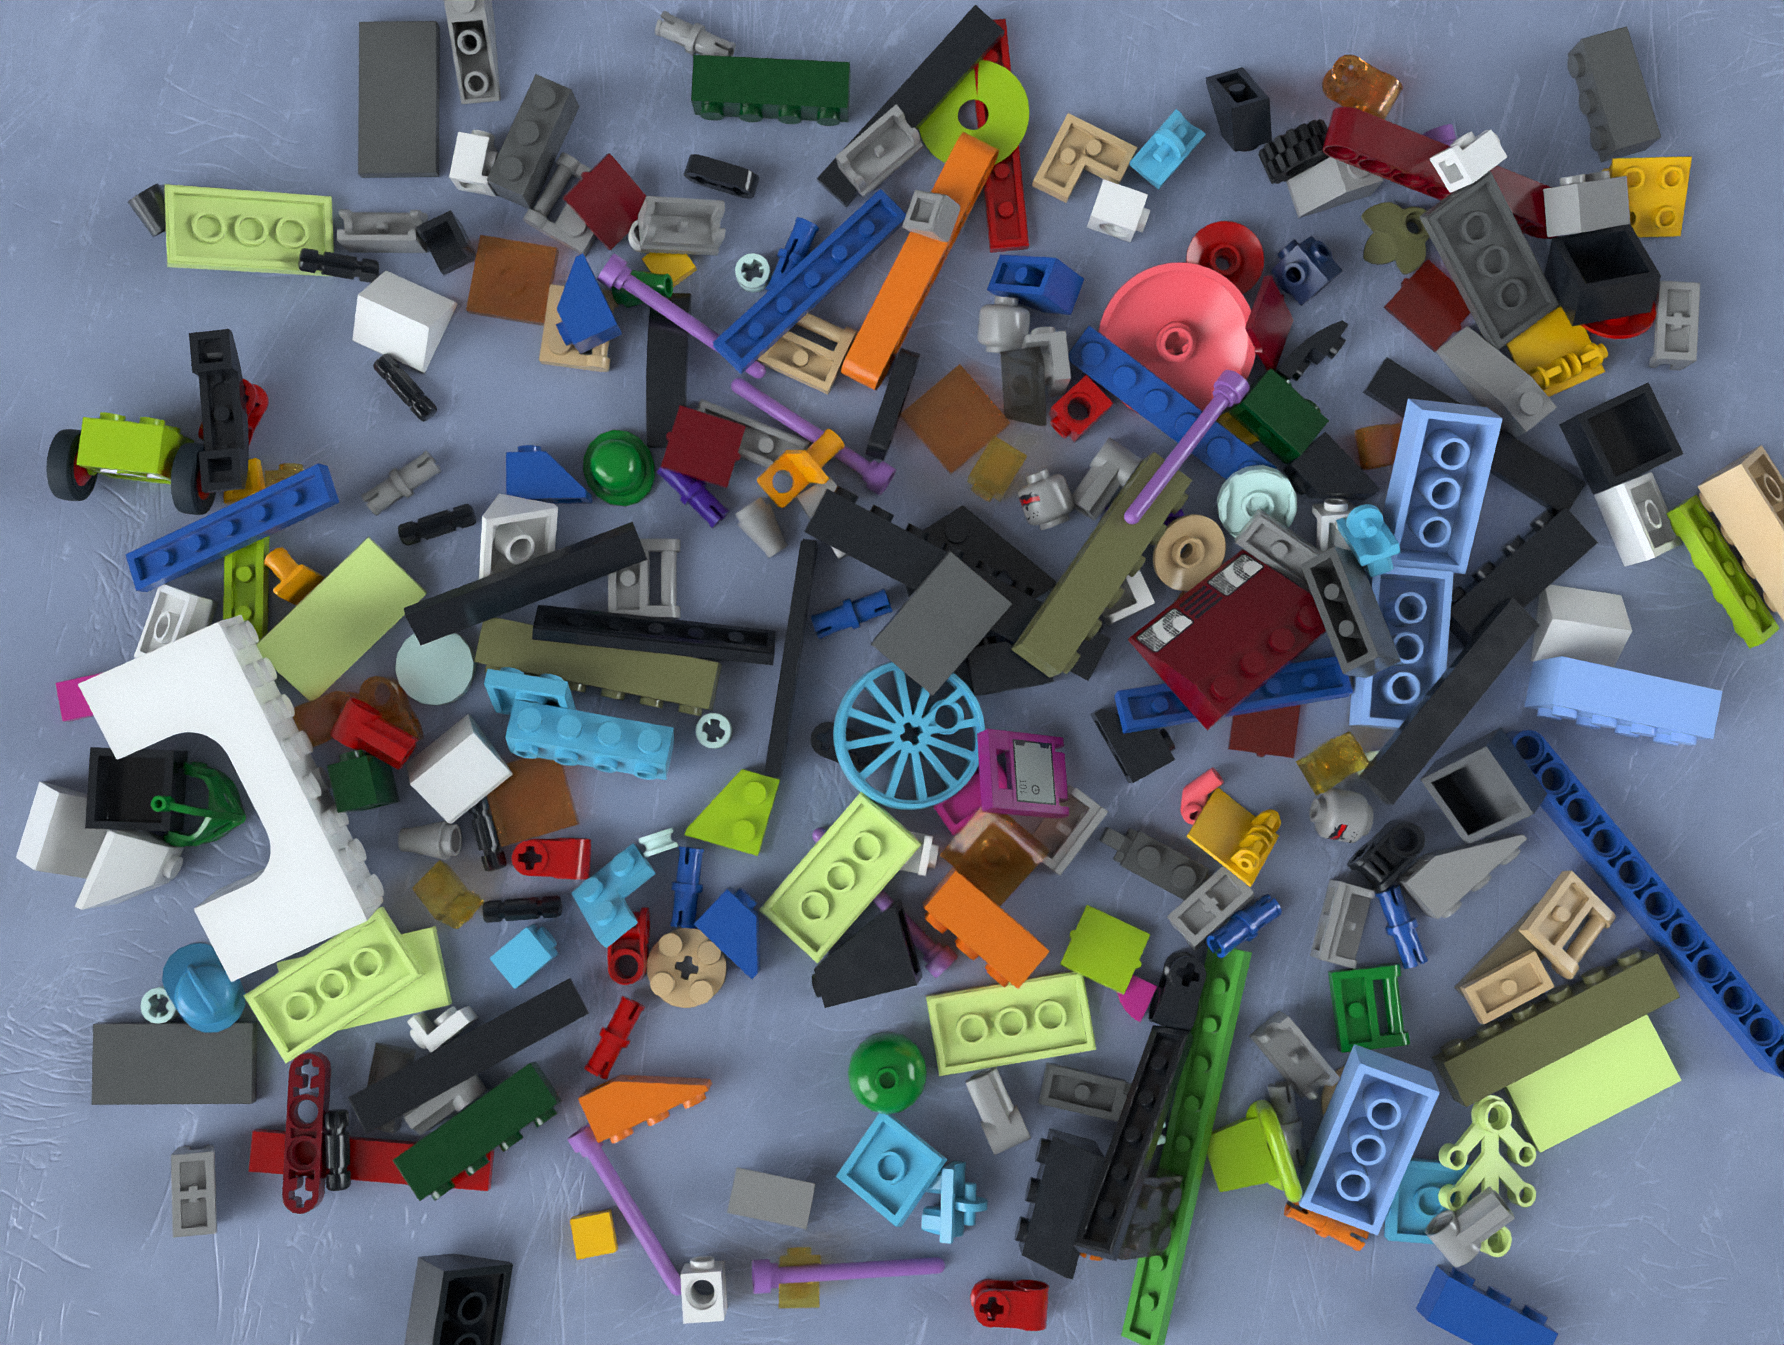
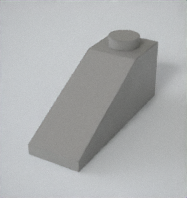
(1496, 382)

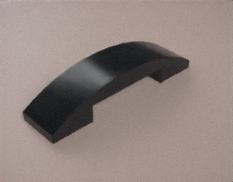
(665, 372)
(223, 410)

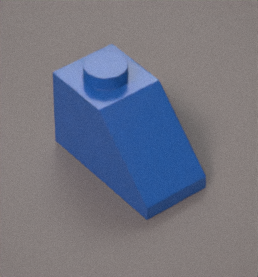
(1037, 283)
(584, 310)
(540, 478)
(734, 929)

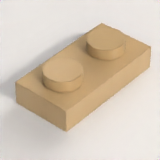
(1507, 986)

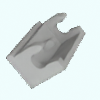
(879, 151)
(681, 225)
(382, 232)
(1676, 324)
(1067, 835)
(1210, 907)
(1341, 923)
(1294, 1055)
(193, 1191)
(771, 1198)

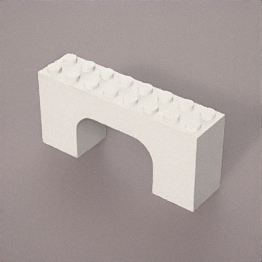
(227, 691)

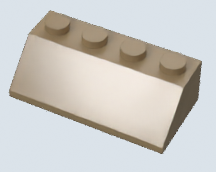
(1750, 507)

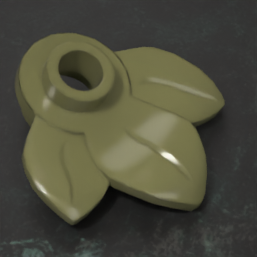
(1391, 237)

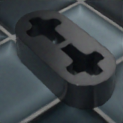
(721, 176)
(831, 754)

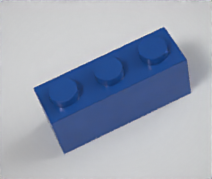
(1480, 1315)

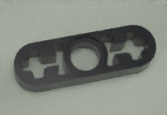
(892, 404)

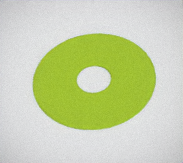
(1006, 107)

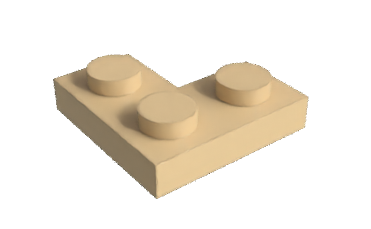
(1081, 148)

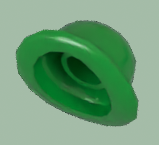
(619, 468)

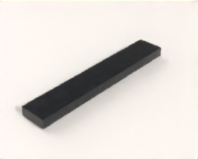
(928, 86)
(1512, 460)
(525, 583)
(654, 634)
(791, 658)
(1449, 701)
(468, 1055)
(1133, 1143)

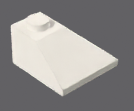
(129, 866)

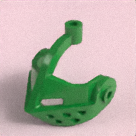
(219, 816)

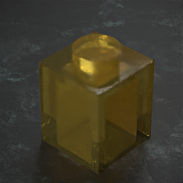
(996, 470)

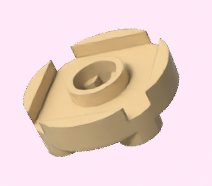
(668, 980)

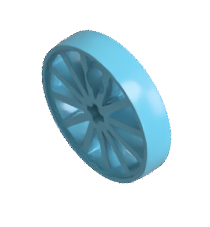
(925, 727)

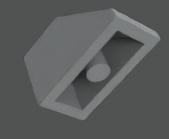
(1330, 185)

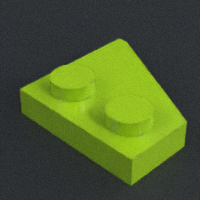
(738, 813)

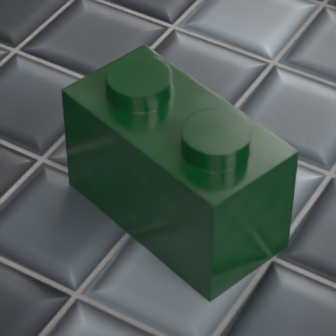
(1279, 416)
(362, 782)

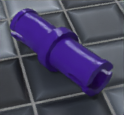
(696, 495)

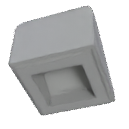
(931, 215)

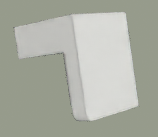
(1134, 599)

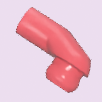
(1196, 794)

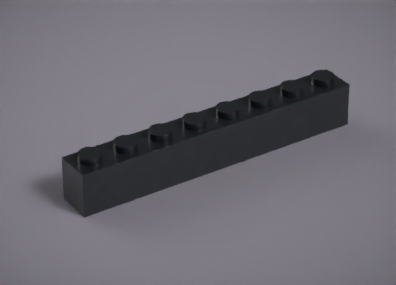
(910, 559)

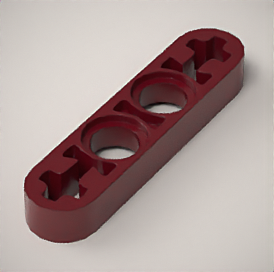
(312, 1132)

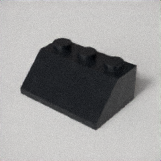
(1058, 1200)
(458, 1301)

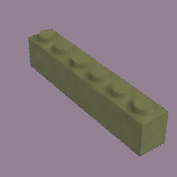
(1098, 572)
(617, 671)
(1554, 1026)

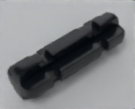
(338, 265)
(405, 387)
(436, 524)
(487, 836)
(522, 909)
(337, 1149)

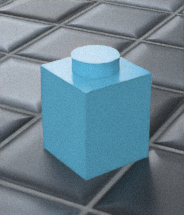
(525, 955)

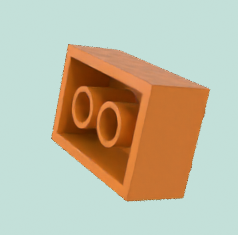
(983, 929)

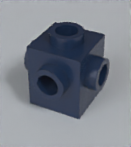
(1305, 269)

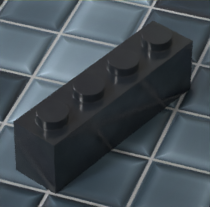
(1521, 572)

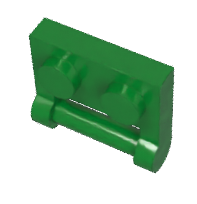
(1356, 1007)

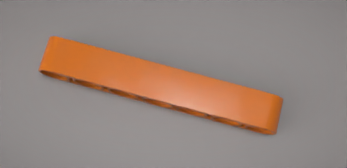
(917, 268)

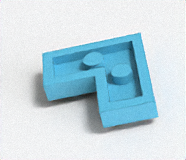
(604, 894)

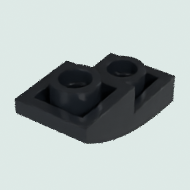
(1315, 348)

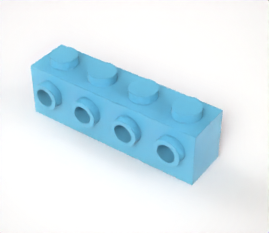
(590, 740)

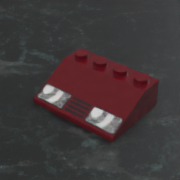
(1229, 636)

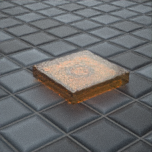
(512, 280)
(955, 419)
(532, 801)
(994, 854)

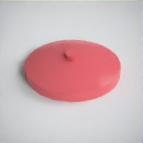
(1182, 326)

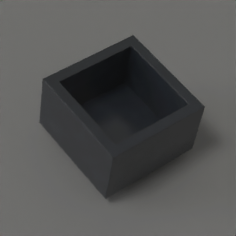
(1601, 275)
(1621, 438)
(1484, 786)
(123, 789)

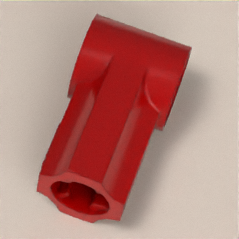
(363, 728)

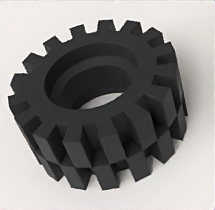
(1294, 151)

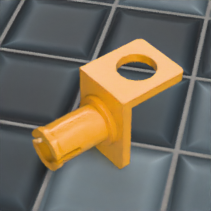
(802, 466)
(295, 579)

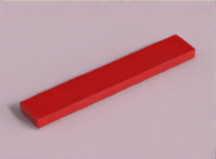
(1004, 185)
(369, 1159)

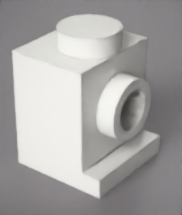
(1468, 159)
(473, 161)

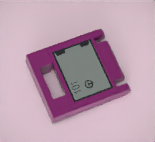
(1033, 774)

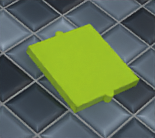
(1105, 949)

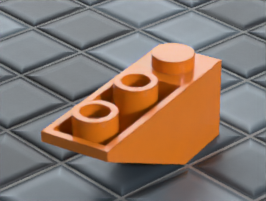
(632, 1099)

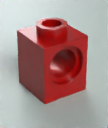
(1088, 395)

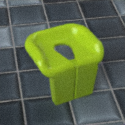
(1243, 1158)

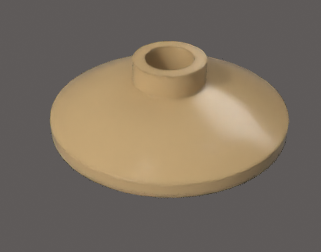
(1201, 557)

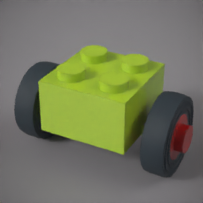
(128, 452)

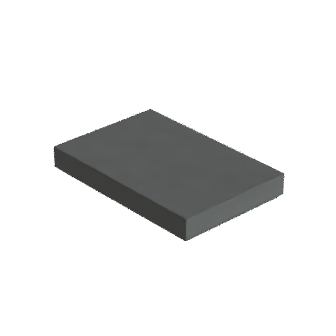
(941, 623)

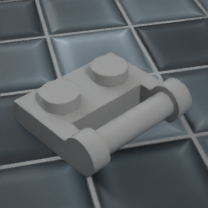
(569, 227)
(631, 586)

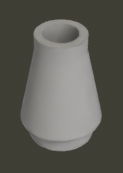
(762, 527)
(432, 840)

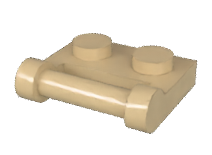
(553, 348)
(807, 360)
(1560, 915)

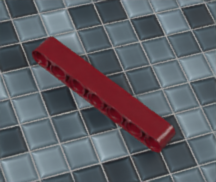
(1405, 159)

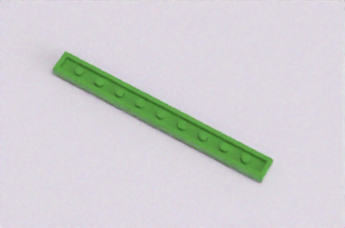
(1189, 1140)

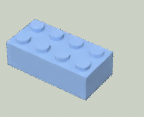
(1439, 483)
(1418, 619)
(1623, 701)
(1367, 1139)

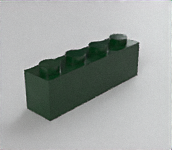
(771, 89)
(478, 1130)

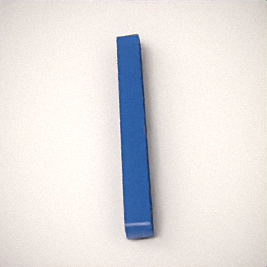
(1668, 910)

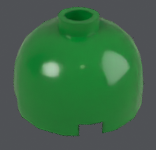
(887, 1073)

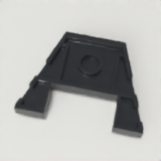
(983, 544)

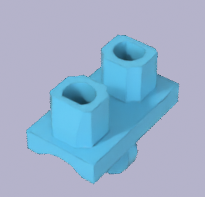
(1167, 149)
(1369, 539)
(957, 1203)

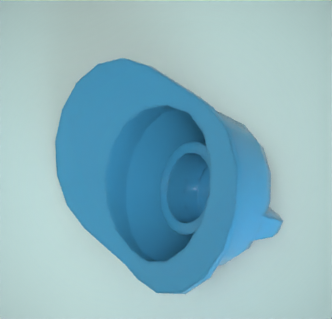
(202, 988)

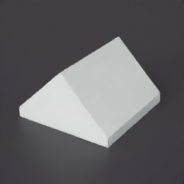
(401, 320)
(1637, 519)
(516, 532)
(174, 616)
(1580, 625)
(457, 770)
(57, 835)

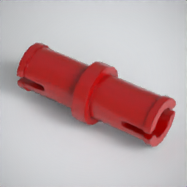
(614, 1037)

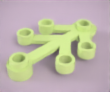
(1489, 1164)

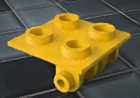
(1655, 192)
(1557, 353)
(1235, 835)

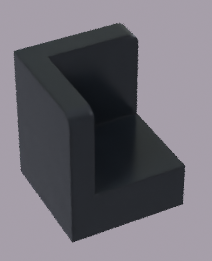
(447, 242)

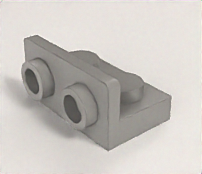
(1055, 357)

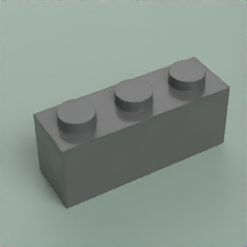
(1613, 94)
(533, 142)
(1350, 613)

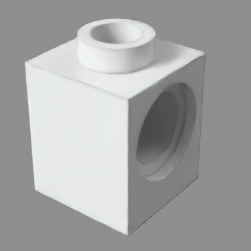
(1119, 211)
(699, 1307)

